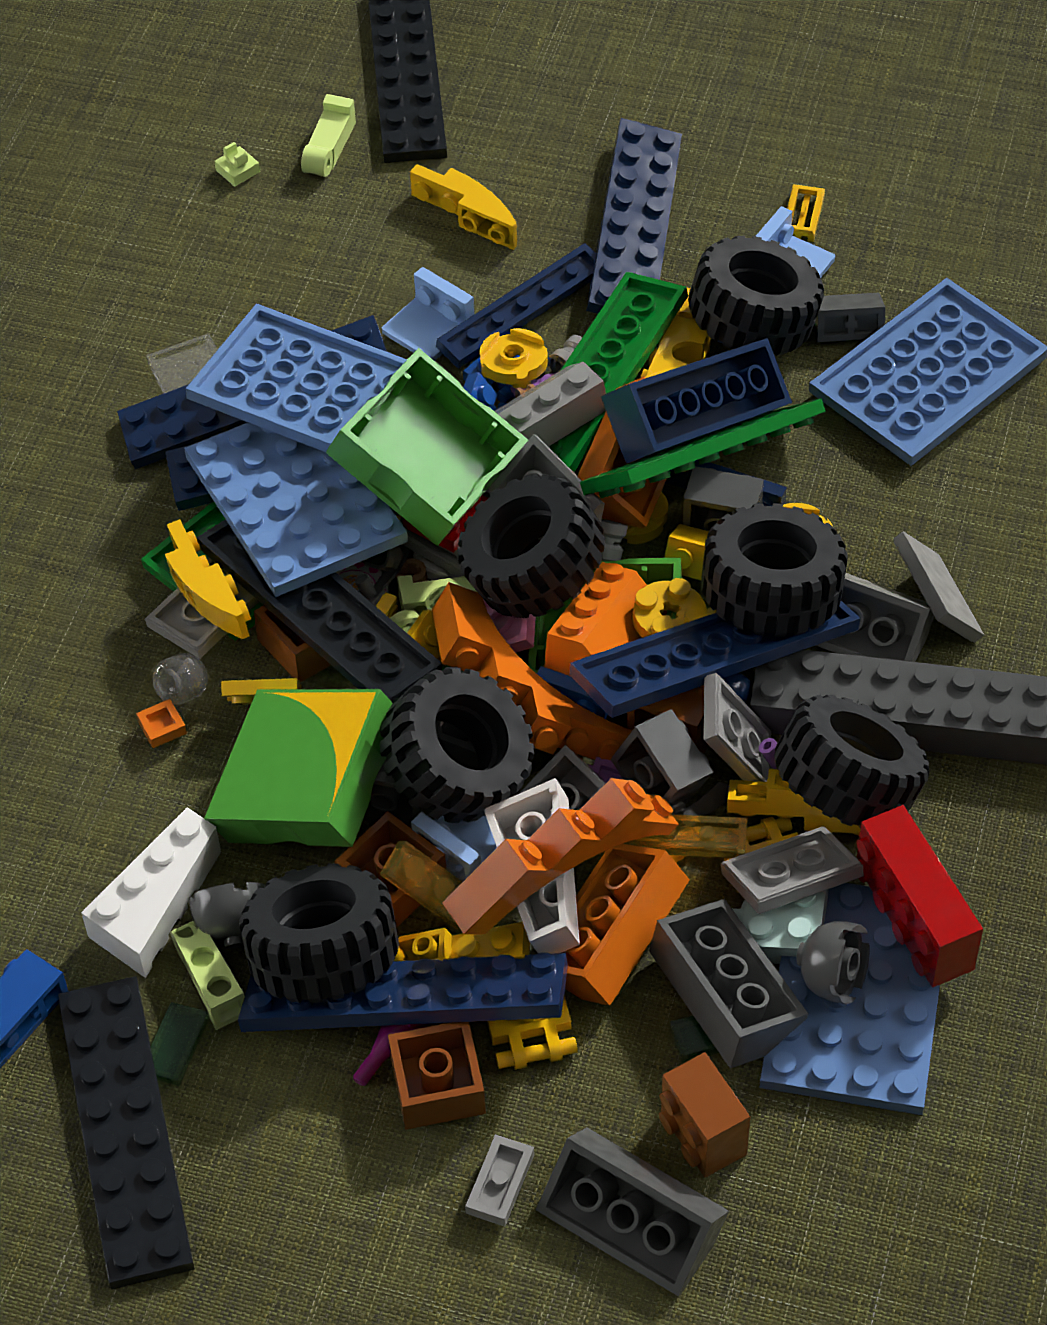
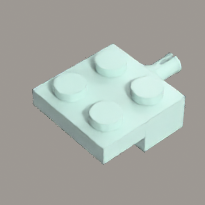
(785, 927)

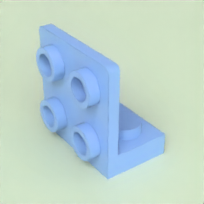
(780, 230)
(430, 314)
(463, 842)

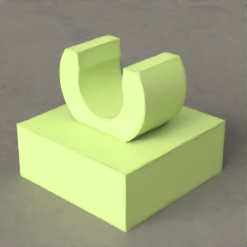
(236, 165)

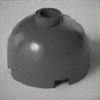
(219, 912)
(834, 960)

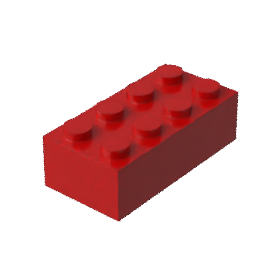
(918, 897)

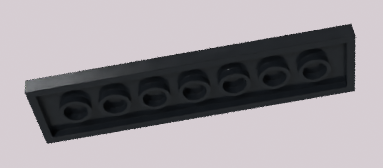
(407, 80)
(332, 621)
(125, 1134)

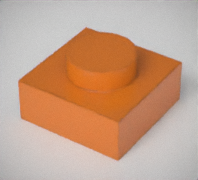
(161, 723)

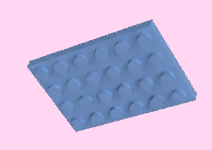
(928, 371)
(292, 377)
(292, 505)
(864, 1050)

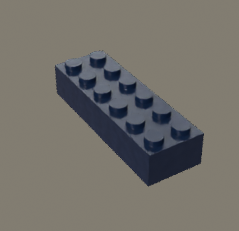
(695, 400)

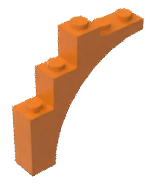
(472, 642)
(569, 837)

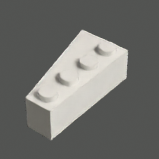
(149, 896)
(551, 911)

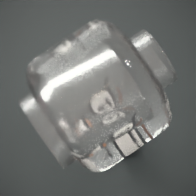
(180, 678)

